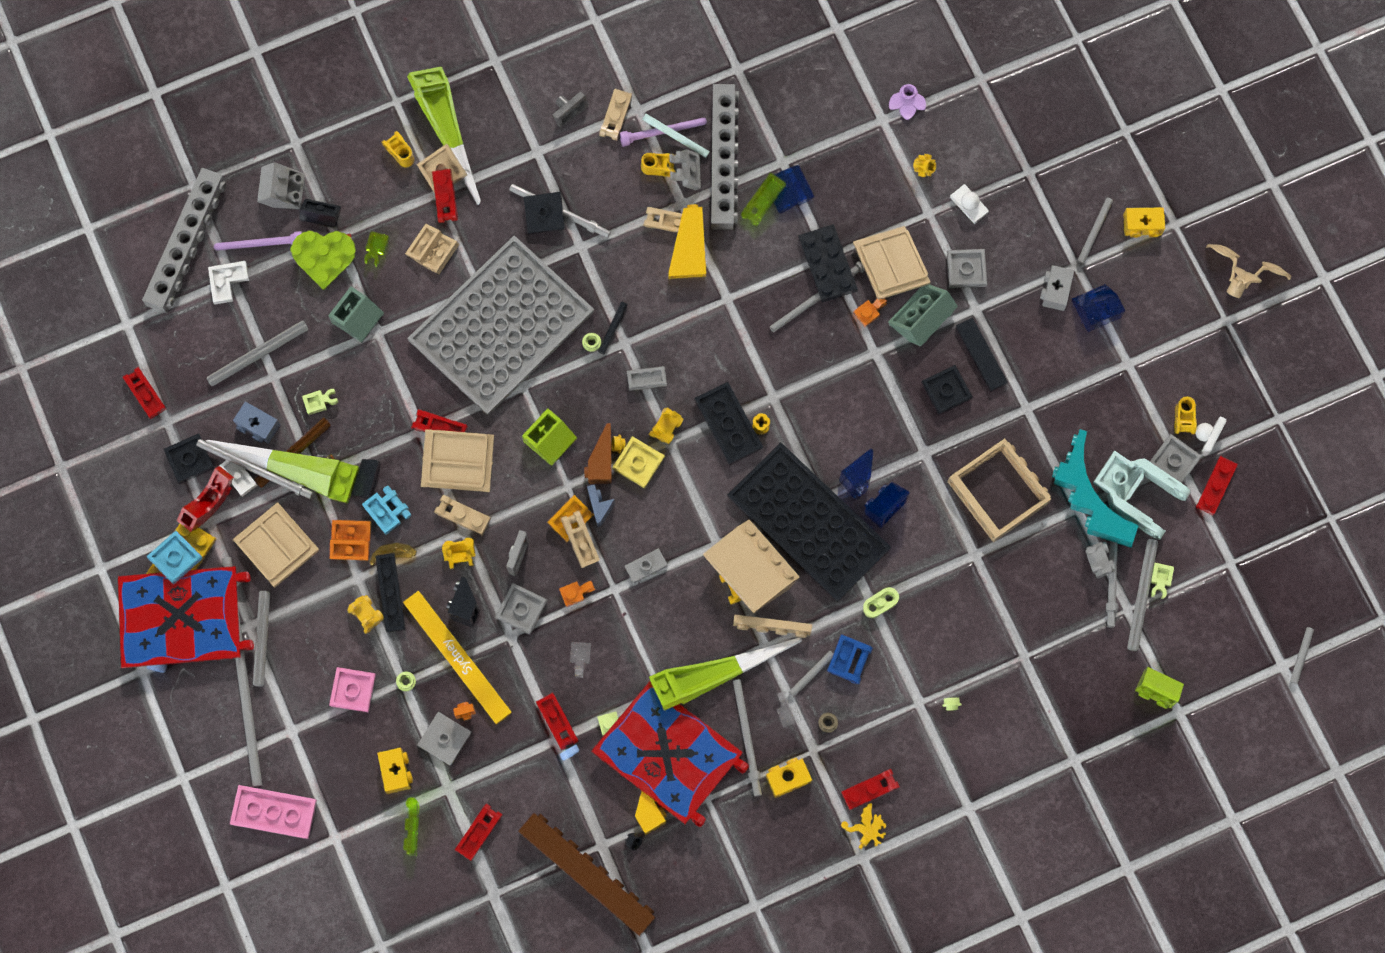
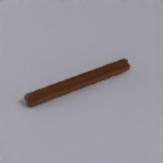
(301, 444)

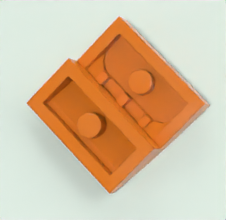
(350, 540)

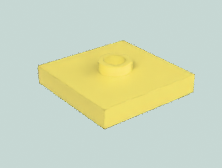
(638, 462)

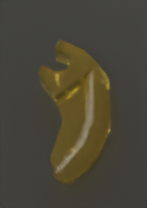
(399, 549)

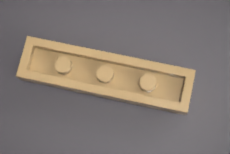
(764, 624)

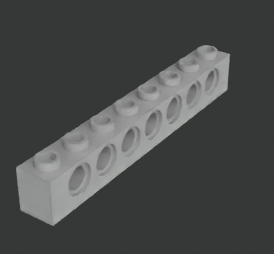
(724, 94)
(205, 180)

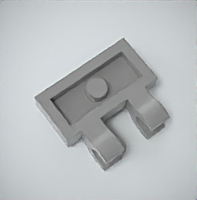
(690, 169)

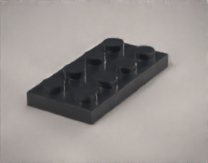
(827, 263)
(728, 423)

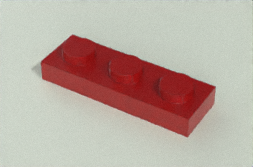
(1216, 485)

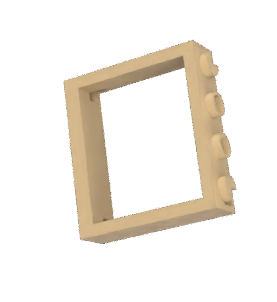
(974, 507)

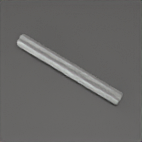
(261, 638)

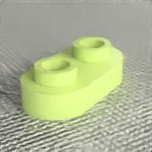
(880, 603)

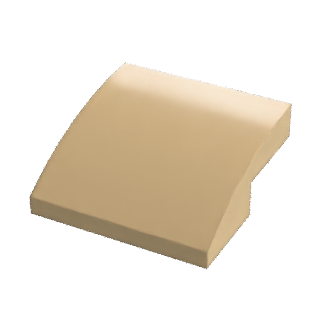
(432, 249)

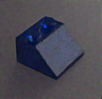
(1098, 307)
(858, 474)
(886, 504)

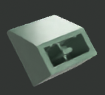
(355, 314)

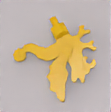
(869, 830)

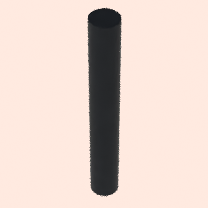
(612, 328)

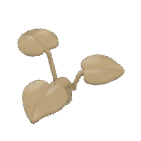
(1244, 278)

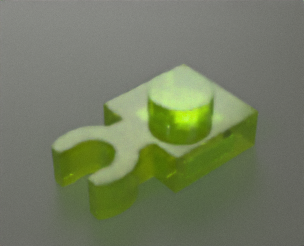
(376, 245)

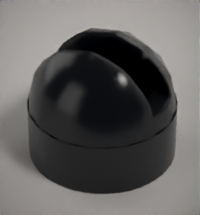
(633, 841)

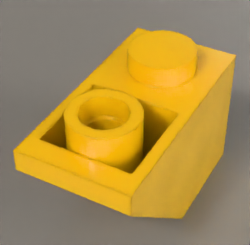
(648, 814)

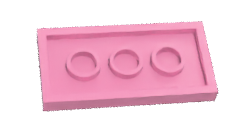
(273, 812)

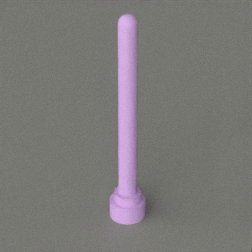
(627, 138)
(257, 242)

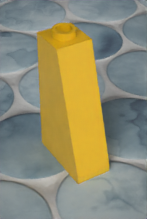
(689, 249)

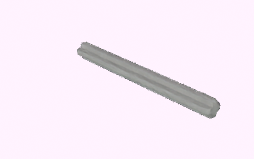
(257, 353)
(1142, 595)

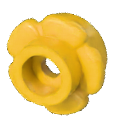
(618, 443)

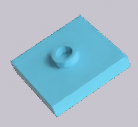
(174, 557)

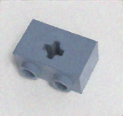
(248, 415)

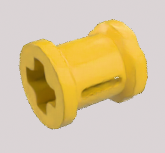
(766, 422)

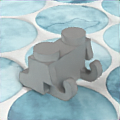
(1098, 559)

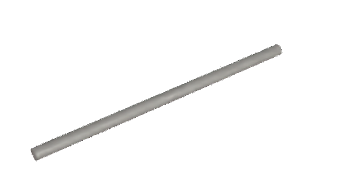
(246, 706)

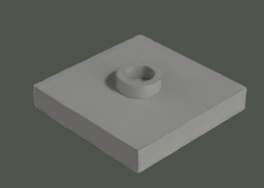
(966, 268)
(1176, 458)
(517, 553)
(521, 609)
(444, 738)

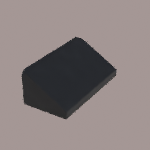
(319, 213)
(366, 478)

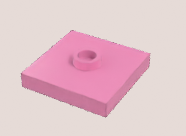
(352, 689)

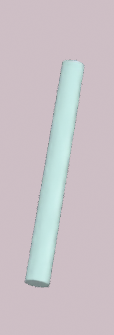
(675, 135)

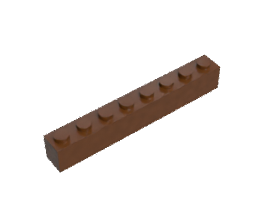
(586, 874)

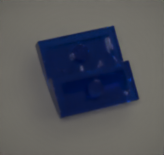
(796, 190)

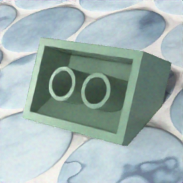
(923, 314)

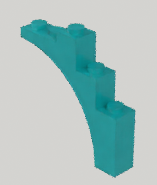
(1104, 521)

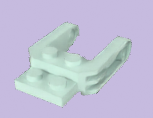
(1121, 478)

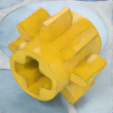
(924, 165)

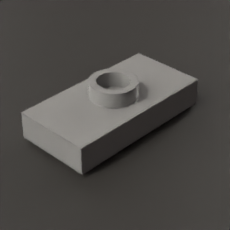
(646, 378)
(646, 566)

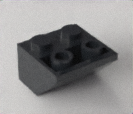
(463, 606)

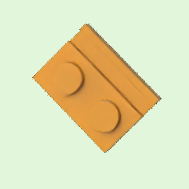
(568, 509)

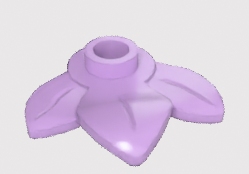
(907, 104)

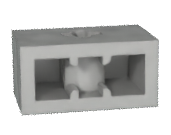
(1057, 298)

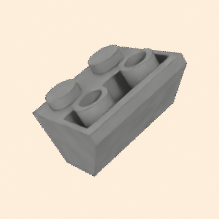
(280, 186)

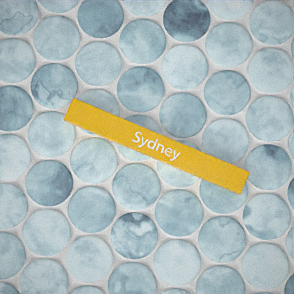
(457, 657)

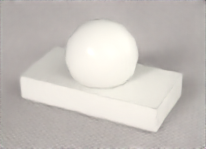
(969, 203)
(1207, 433)

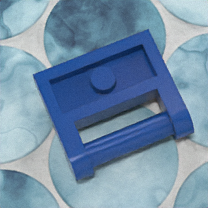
(843, 658)

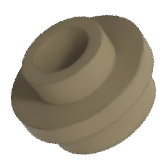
(828, 716)

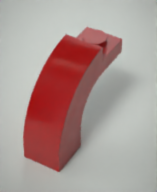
(208, 502)

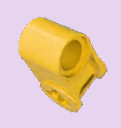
(397, 148)
(660, 164)
(1185, 420)

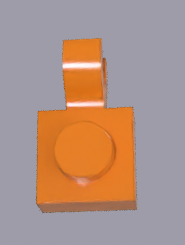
(869, 312)
(574, 593)
(464, 710)

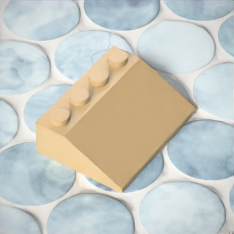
(751, 566)

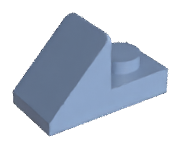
(600, 509)

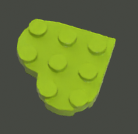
(323, 256)

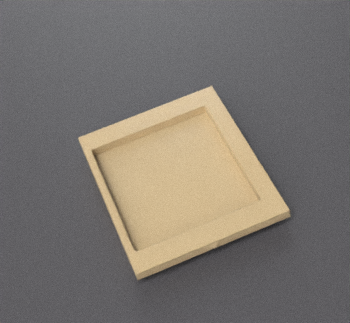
(891, 262)
(457, 460)
(276, 544)

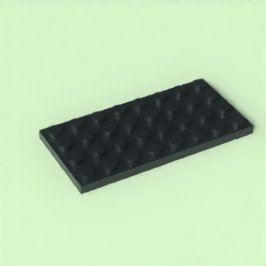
(809, 522)

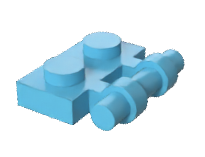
(382, 514)

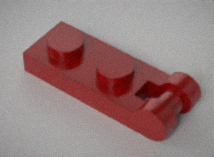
(445, 195)
(145, 393)
(436, 423)
(556, 720)
(869, 790)
(478, 832)

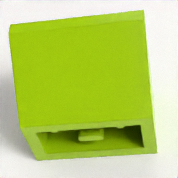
(549, 437)
(1159, 688)

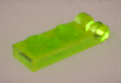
(763, 199)
(411, 825)

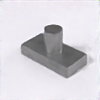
(569, 109)

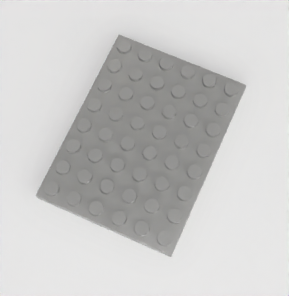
(500, 325)

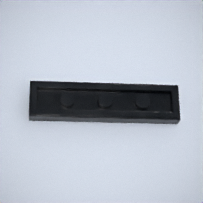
(981, 354)
(390, 592)

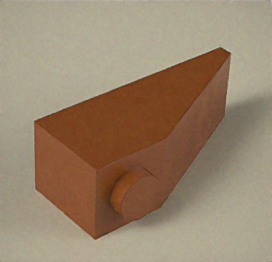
(600, 462)

